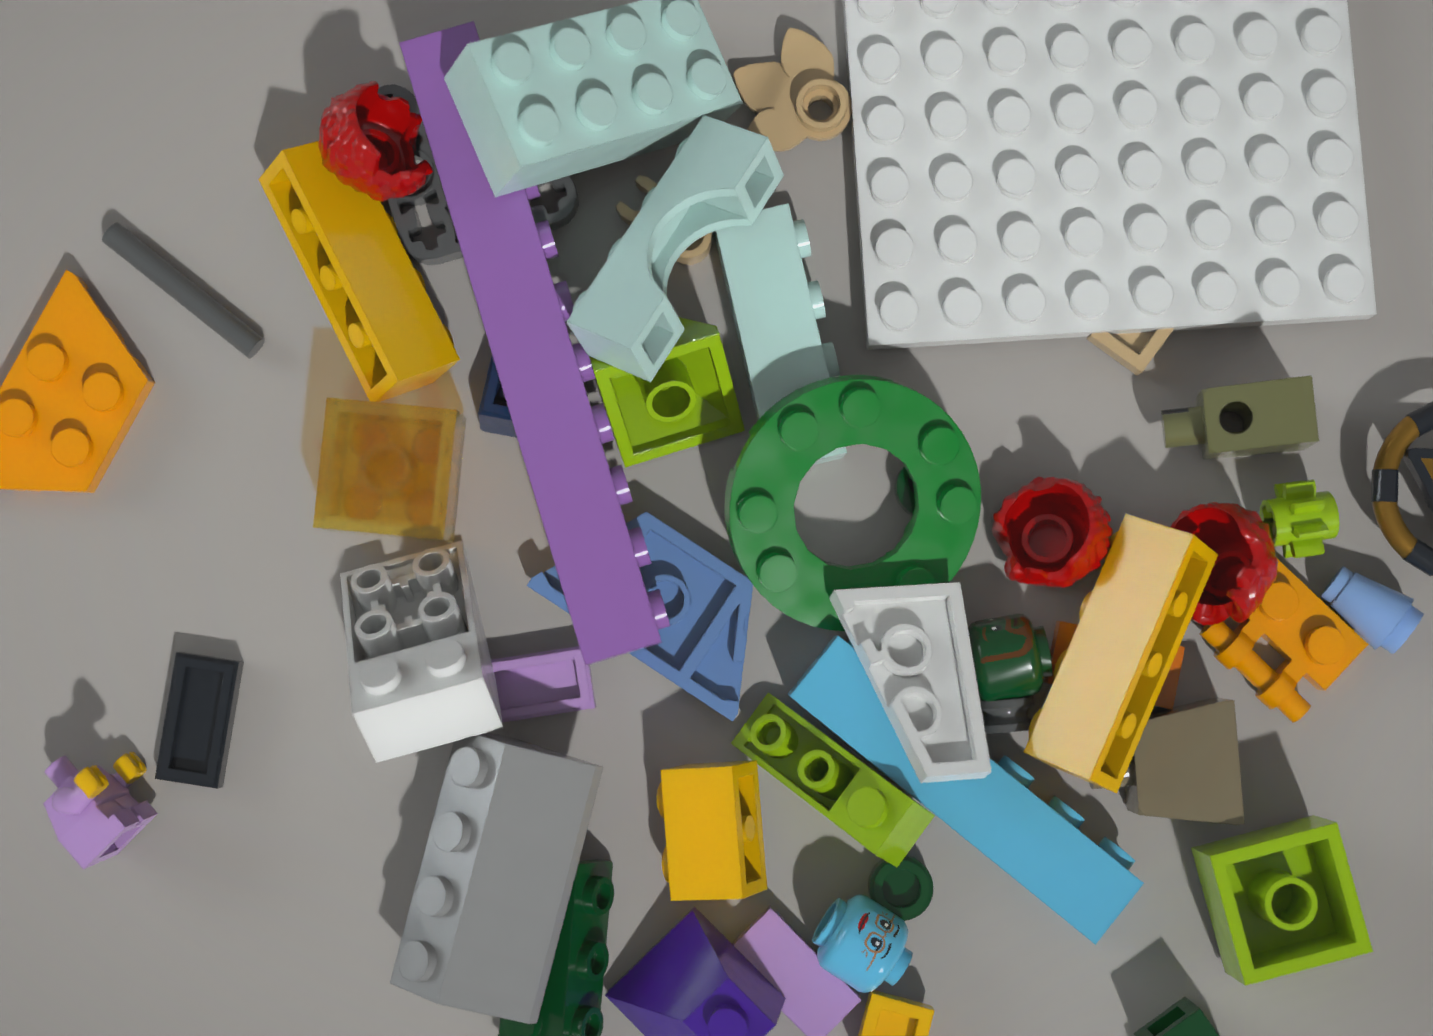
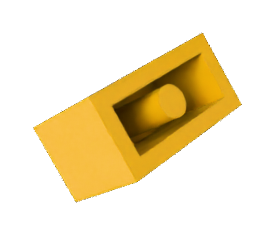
(712, 830)

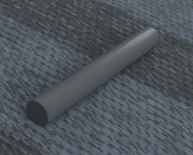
(183, 290)

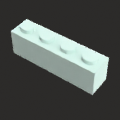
(776, 308)

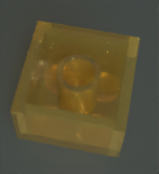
(389, 470)

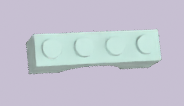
(714, 183)

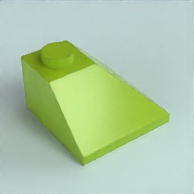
(681, 406)

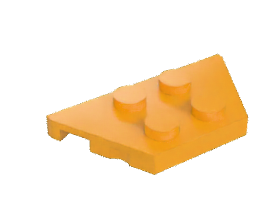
(68, 397)

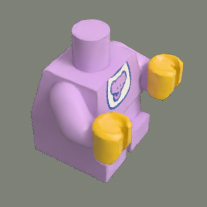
(94, 808)

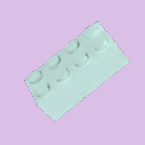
(589, 90)

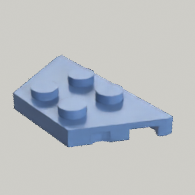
(705, 609)

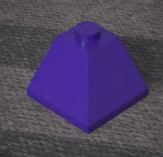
(696, 986)

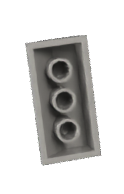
(496, 877)

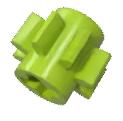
(1300, 518)

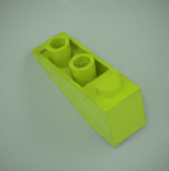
(833, 780)

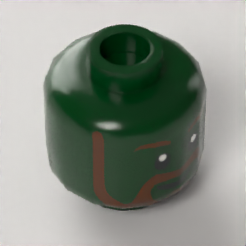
(1009, 657)

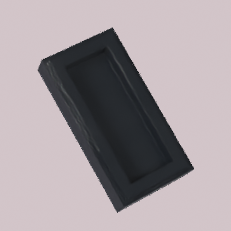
(199, 720)

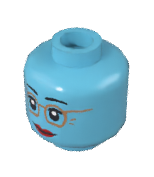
(862, 943)

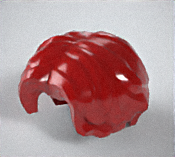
(372, 143)
(1052, 532)
(1244, 561)

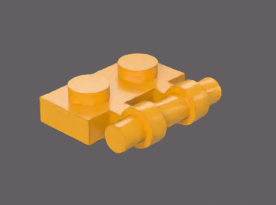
(1301, 631)

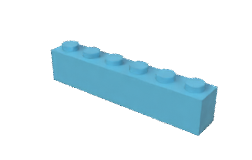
(994, 813)

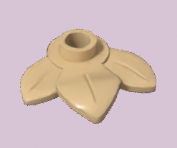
(786, 90)

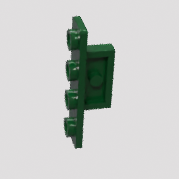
(580, 961)

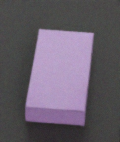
(543, 684)
(813, 996)

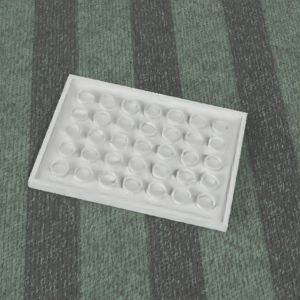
(1104, 167)

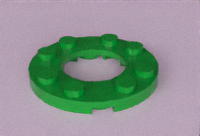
(811, 425)

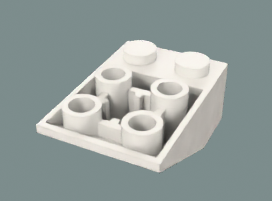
(418, 653)

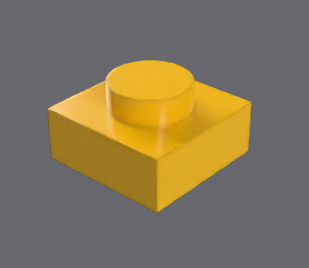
(895, 1016)

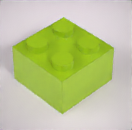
(1281, 899)

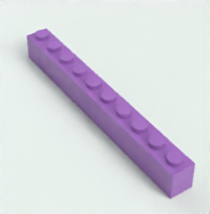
(541, 375)

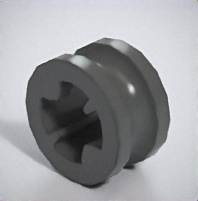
(1006, 715)

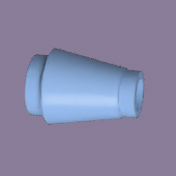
(1372, 609)

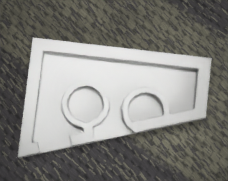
(923, 673)

